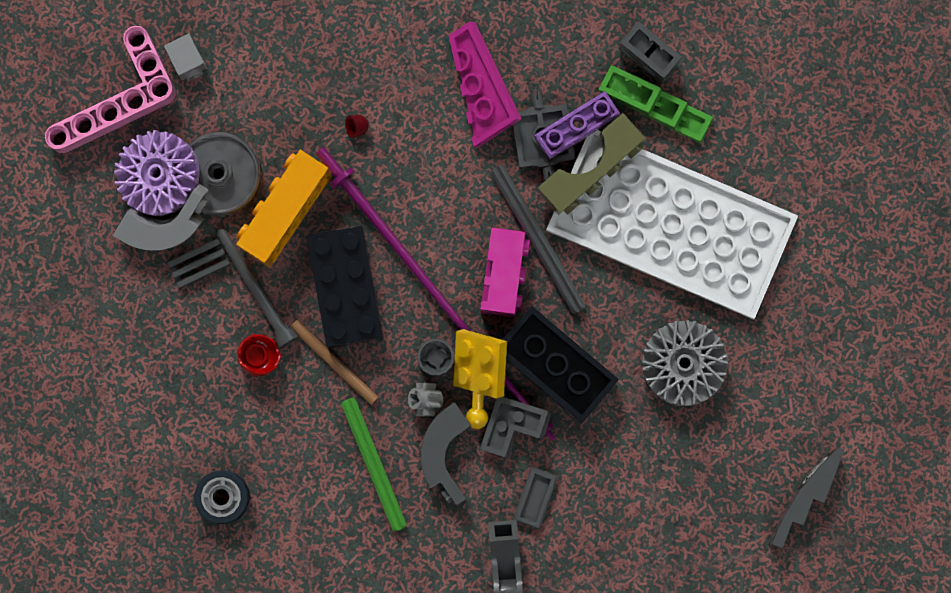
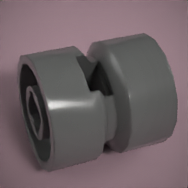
(436, 357)

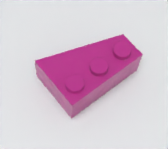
(504, 273)

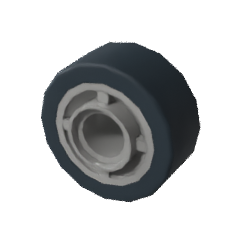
(238, 497)

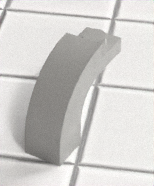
(159, 234)

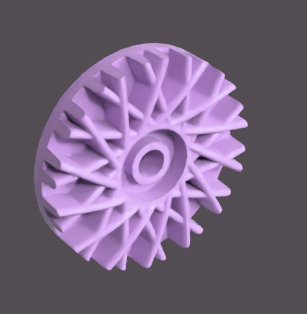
(141, 164)

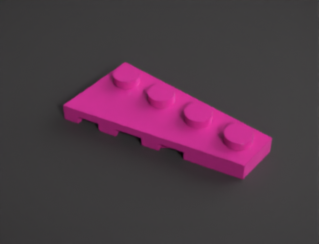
(485, 92)

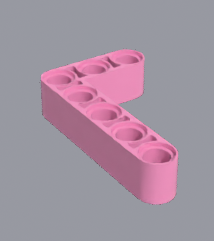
(121, 101)

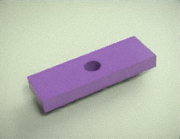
(563, 134)

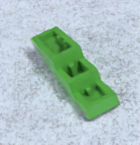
(656, 104)

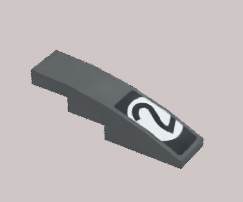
(814, 488)

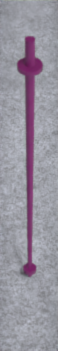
(380, 225)

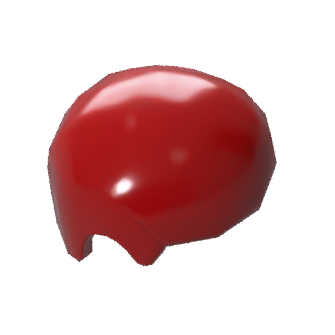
(258, 355)

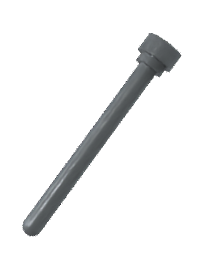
(282, 333)

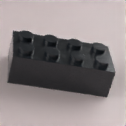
(345, 287)
(557, 365)

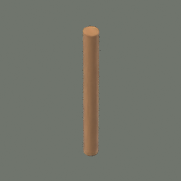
(334, 362)

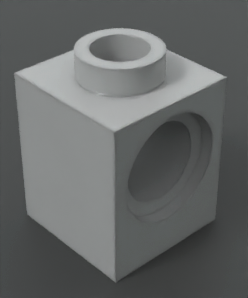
(185, 58)

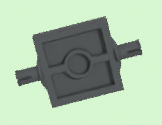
(532, 122)

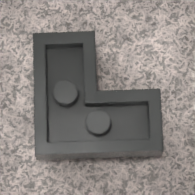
(509, 419)

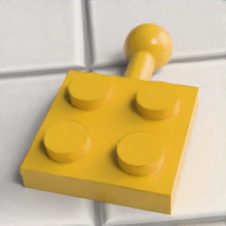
(481, 369)

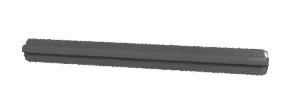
(538, 239)

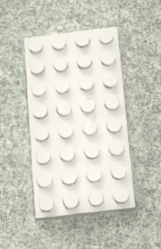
(679, 228)

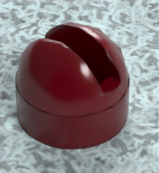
(356, 125)

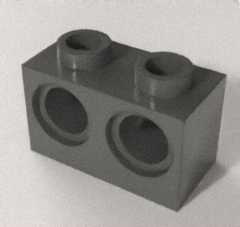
(649, 52)

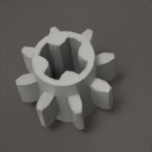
(425, 399)

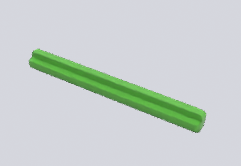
(373, 464)

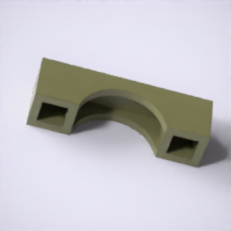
(564, 188)

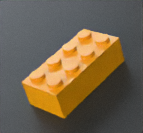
(284, 208)

